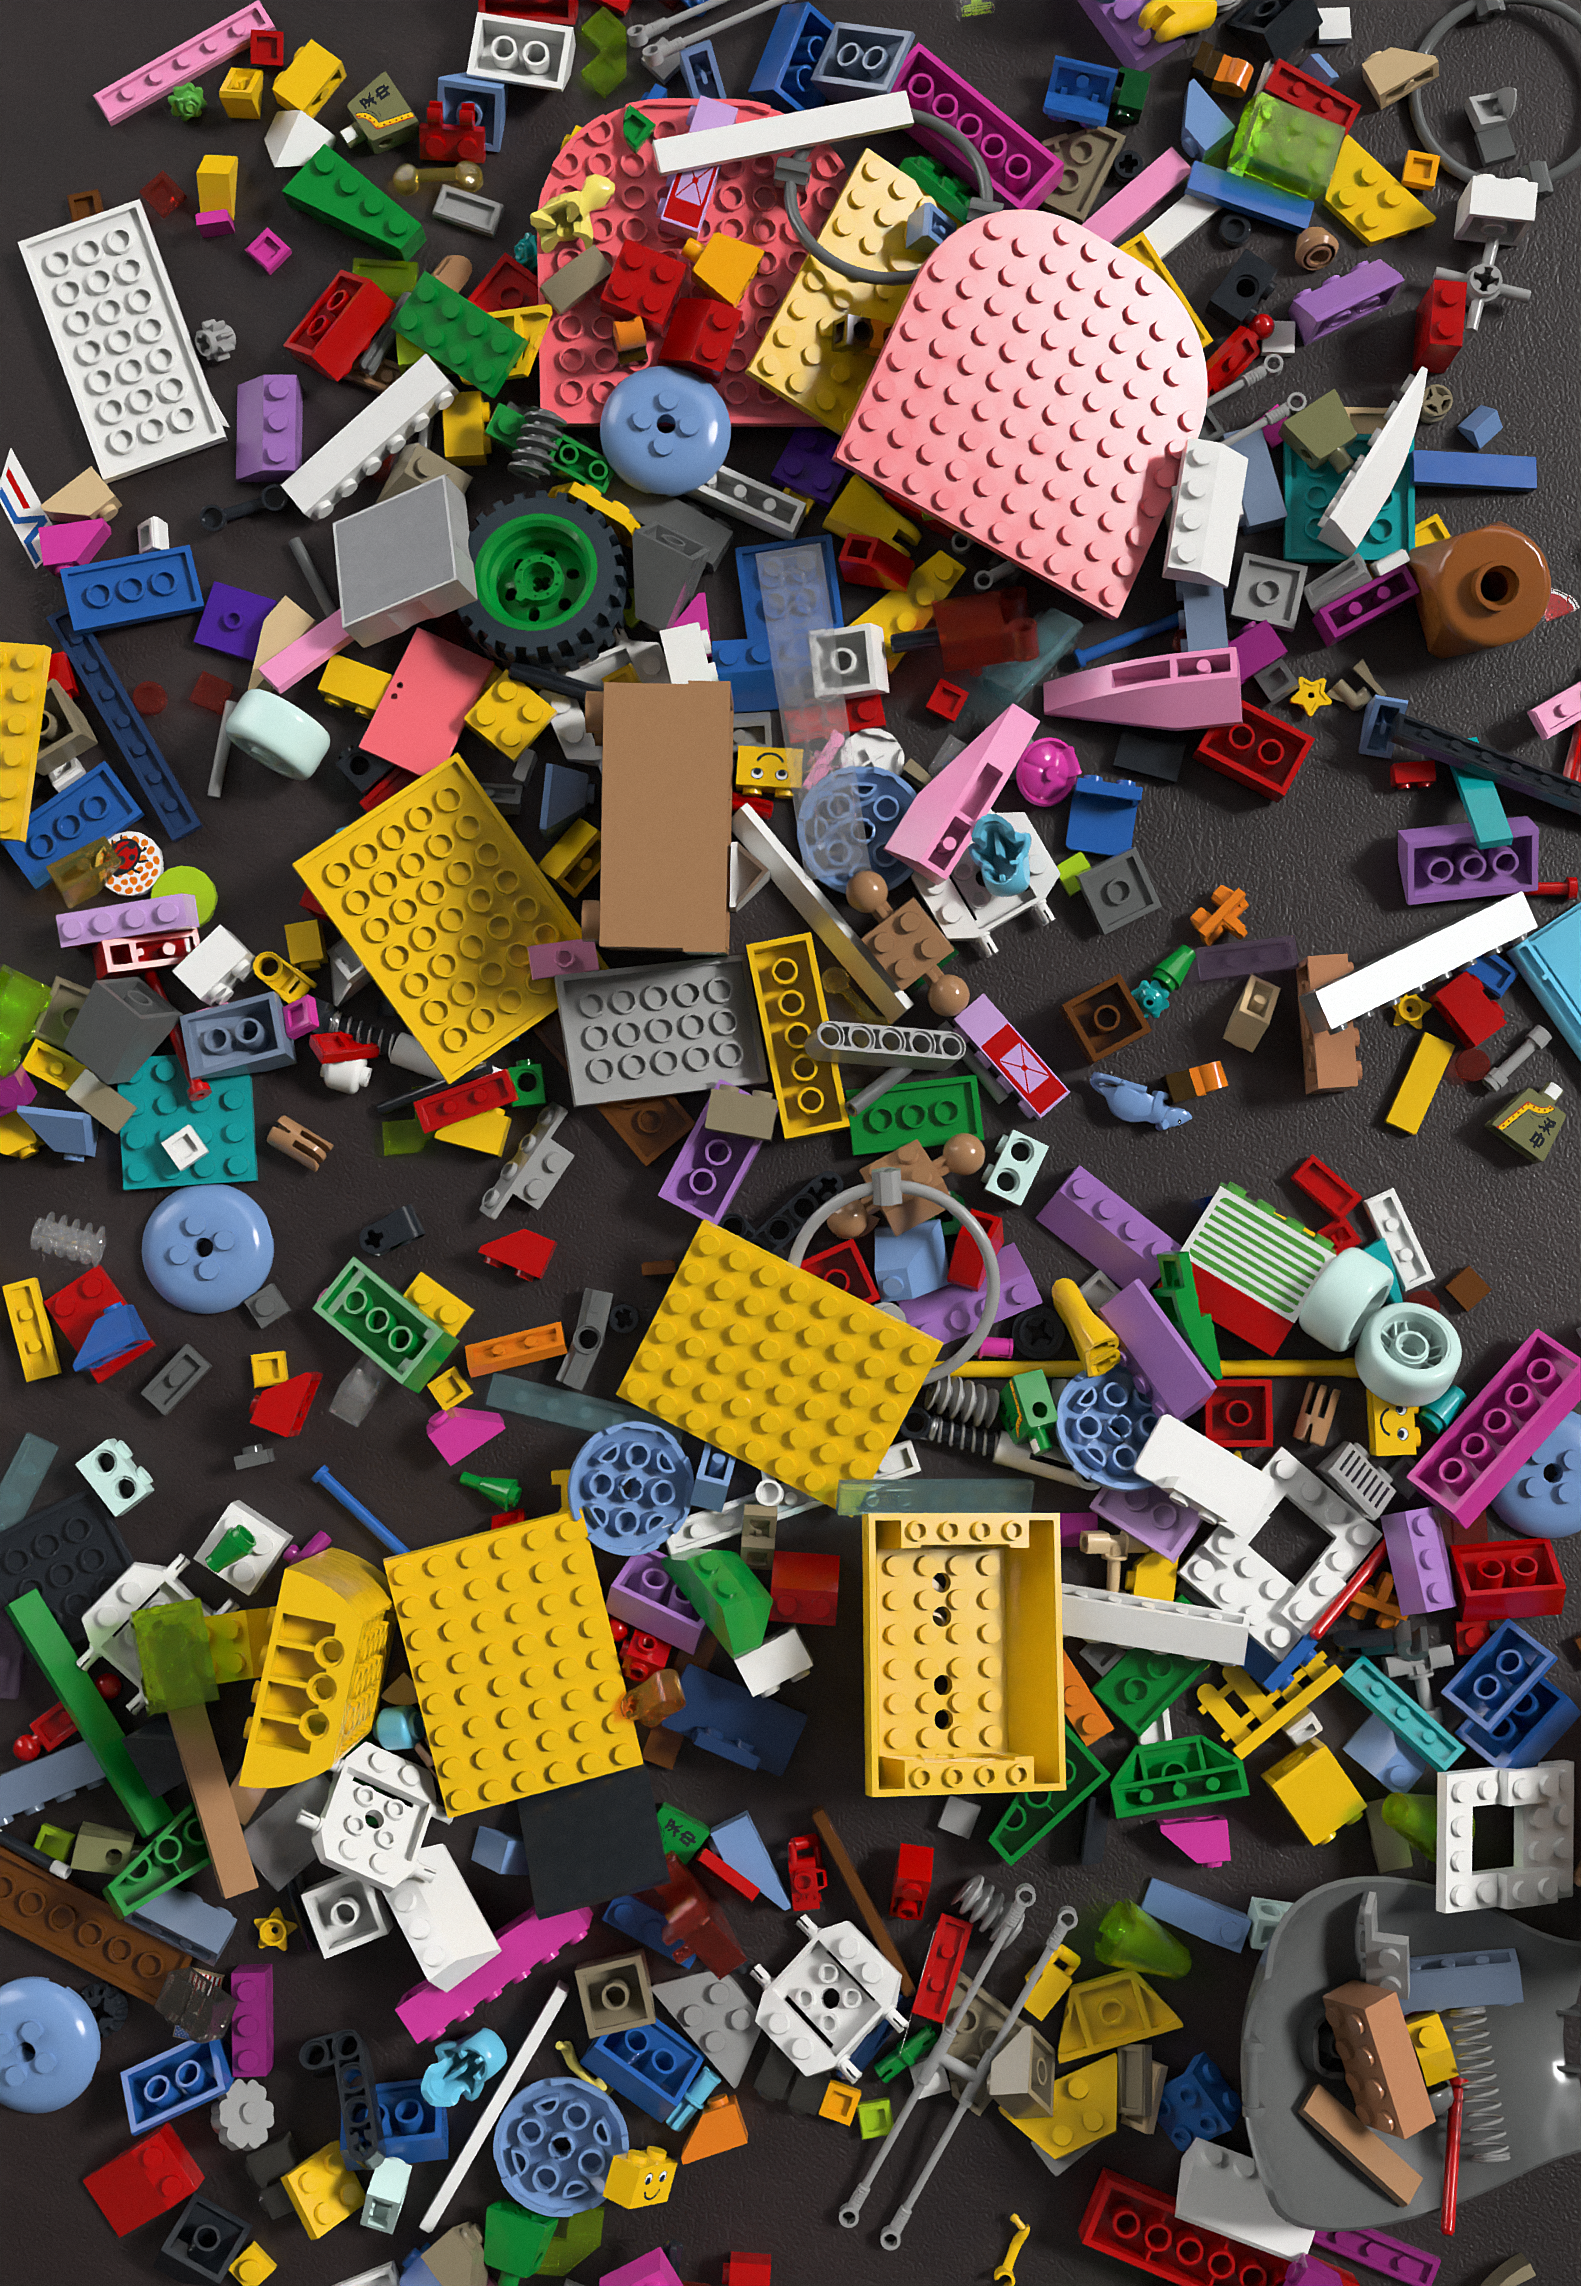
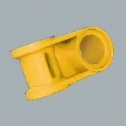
(287, 981)

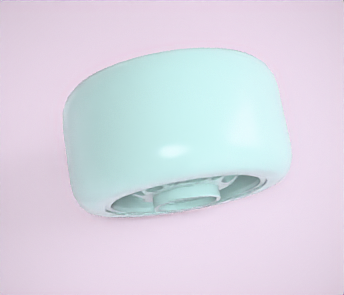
(277, 734)
(1345, 1298)
(1408, 1354)

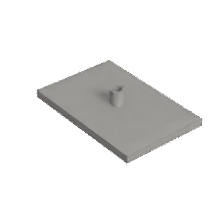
(660, 1029)

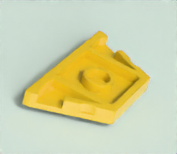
(1371, 199)
(531, 325)
(615, 513)
(1111, 2014)
(1081, 2110)

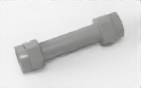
(1535, 1040)

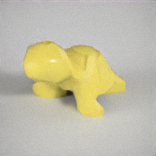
(568, 214)

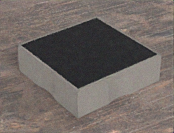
(404, 561)

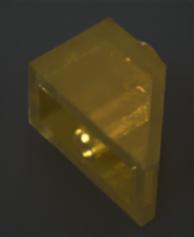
(84, 871)

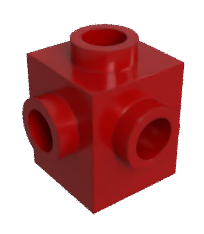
(643, 1656)

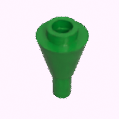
(499, 1490)

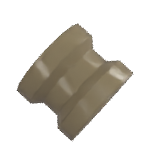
(1439, 398)

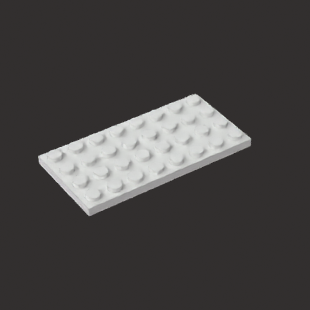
(122, 341)

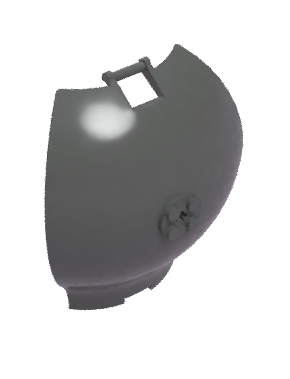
(1292, 2048)

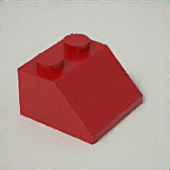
(701, 337)
(286, 1404)
(804, 1587)

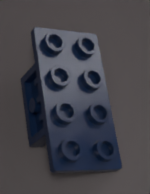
(734, 1723)

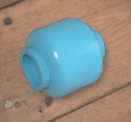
(399, 1727)

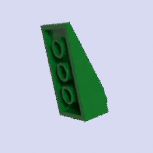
(386, 1325)

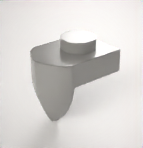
(1491, 109)

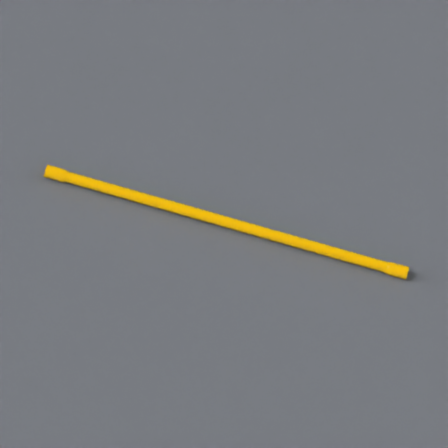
(1229, 1368)

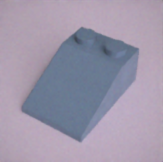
(860, 61)
(238, 1038)

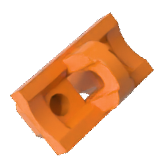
(1231, 906)
(1380, 1599)

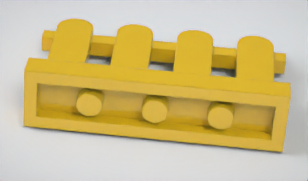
(1260, 1705)

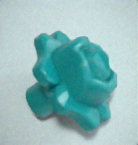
(527, 252)
(1151, 998)

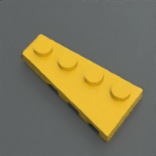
(913, 609)

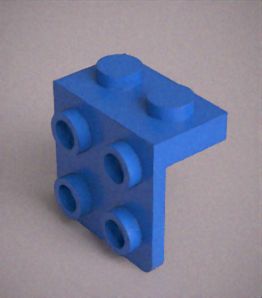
(1079, 92)
(1102, 815)
(1276, 1674)
(1198, 2104)

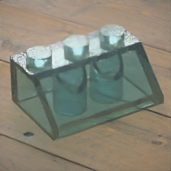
(1015, 679)

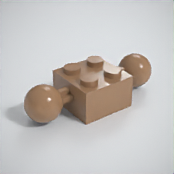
(907, 943)
(961, 1155)

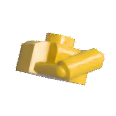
(1052, 1982)

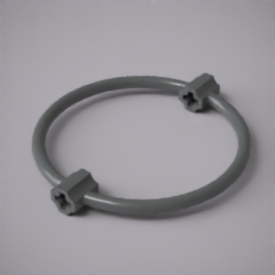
(1486, 12)
(794, 176)

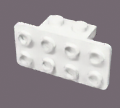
(1203, 1476)

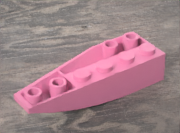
(1154, 692)
(947, 809)

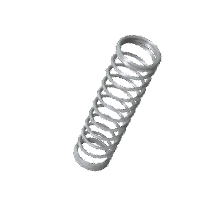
(1498, 2155)

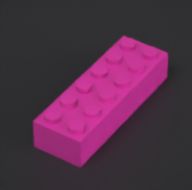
(1018, 165)
(1500, 1429)
(523, 1943)

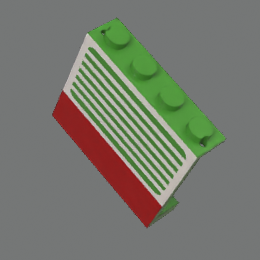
(1253, 1266)

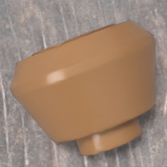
(1315, 248)

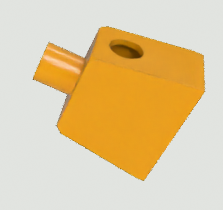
(723, 266)

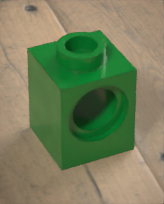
(538, 1095)

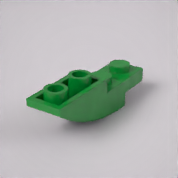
(571, 461)
(1181, 1306)

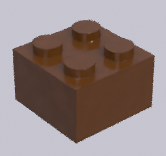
(1105, 1019)

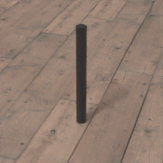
(432, 1088)

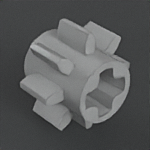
(215, 340)

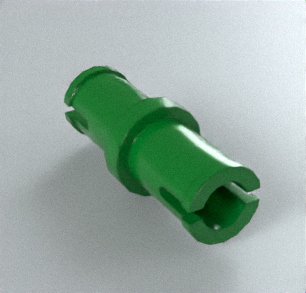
(911, 2050)

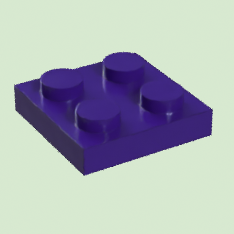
(808, 466)

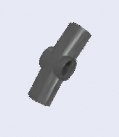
(593, 1317)

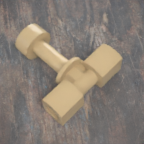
(1113, 1549)

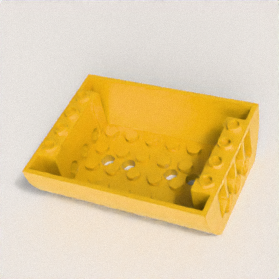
(994, 1650)
(319, 1669)

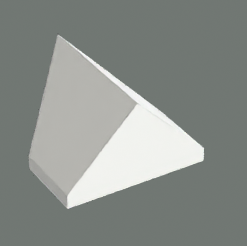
(295, 138)
(746, 876)
(346, 972)

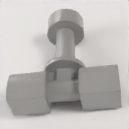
(1438, 1656)

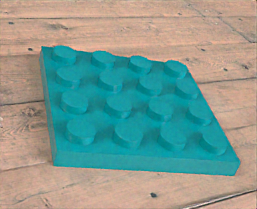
(1311, 491)
(164, 1108)

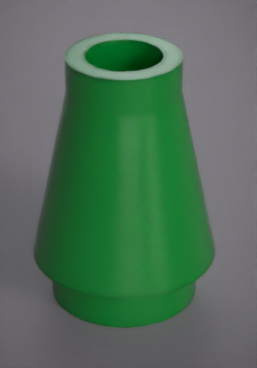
(1174, 968)
(232, 1547)

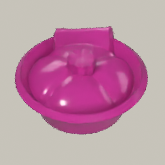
(1047, 771)

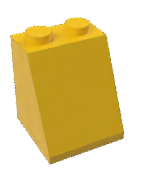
(1315, 1791)

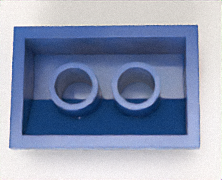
(791, 59)
(750, 671)
(1498, 1676)
(1526, 1731)
(646, 2066)
(176, 2082)
(409, 2123)

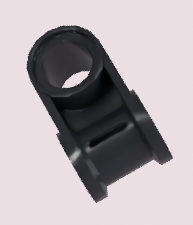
(397, 1228)

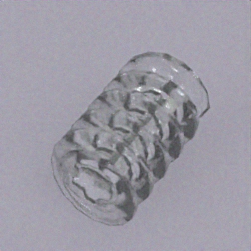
(69, 1239)

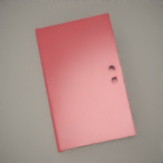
(427, 712)

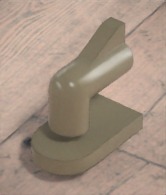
(1355, 701)

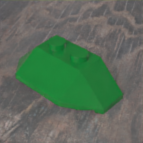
(723, 1595)
(1176, 1777)

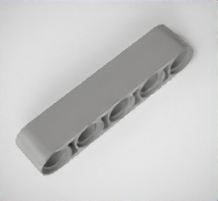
(873, 1052)

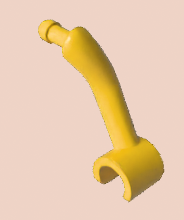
(1013, 2251)

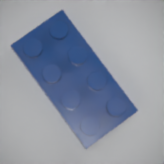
(132, 589)
(72, 819)

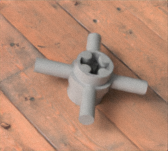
(1482, 274)

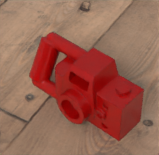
(804, 1871)

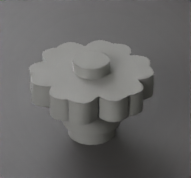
(242, 2116)

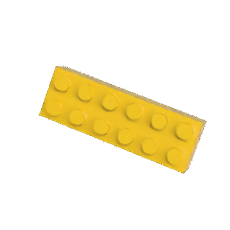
(789, 1011)

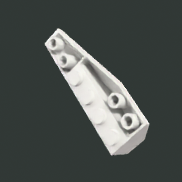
(1375, 475)

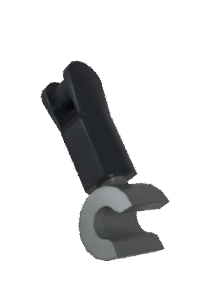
(1356, 1643)

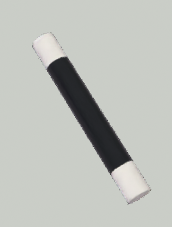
(34, 1855)

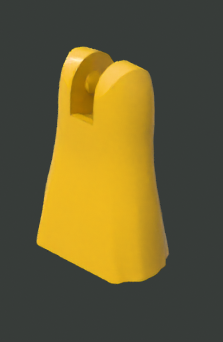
(1177, 17)
(866, 513)
(1091, 1336)

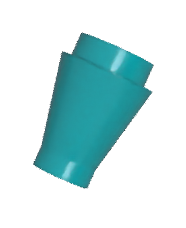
(1441, 1412)

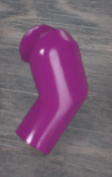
(314, 1546)

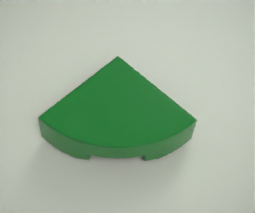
(636, 128)

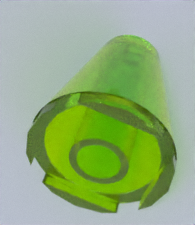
(1415, 1820)
(1140, 1943)

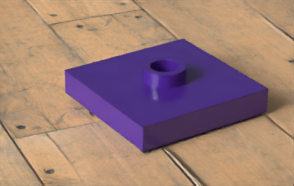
(233, 621)

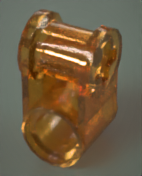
(654, 1699)

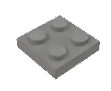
(1268, 591)

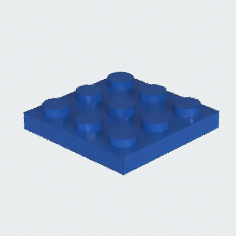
(751, 589)

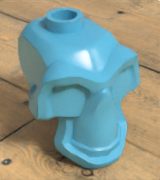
(1001, 855)
(463, 2067)

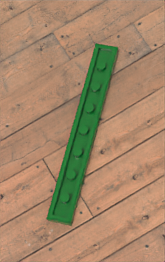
(87, 1710)

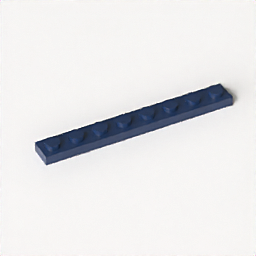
(127, 727)

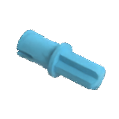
(693, 2099)

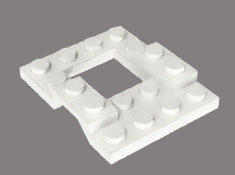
(1243, 1582)
(1541, 1837)

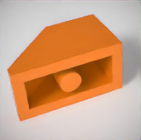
(716, 2129)

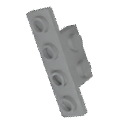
(534, 1166)
(1386, 1953)

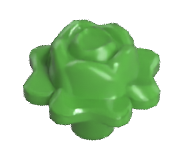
(187, 101)

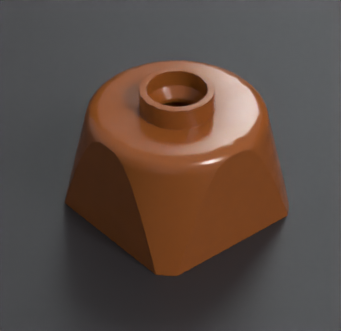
(1450, 597)

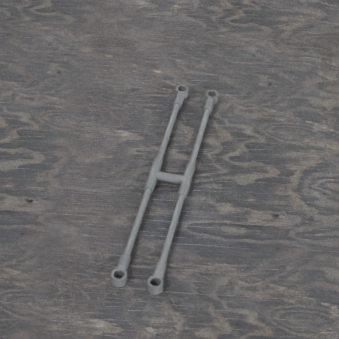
(655, 53)
(1247, 380)
(975, 2076)

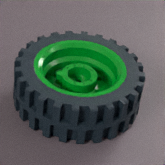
(595, 599)

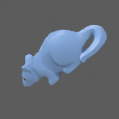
(1133, 1104)

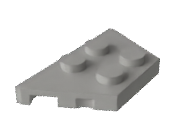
(715, 2017)

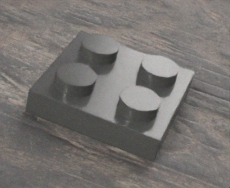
(1118, 890)

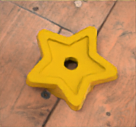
(1311, 704)
(1413, 1018)
(265, 1926)

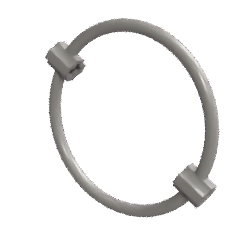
(888, 1191)

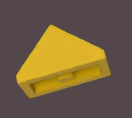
(242, 93)
(217, 183)

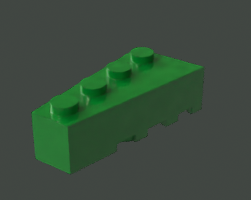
(1037, 1812)
(161, 1865)

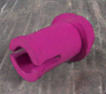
(996, 1348)

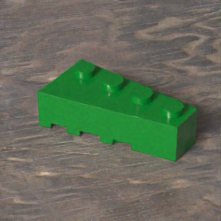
(348, 201)

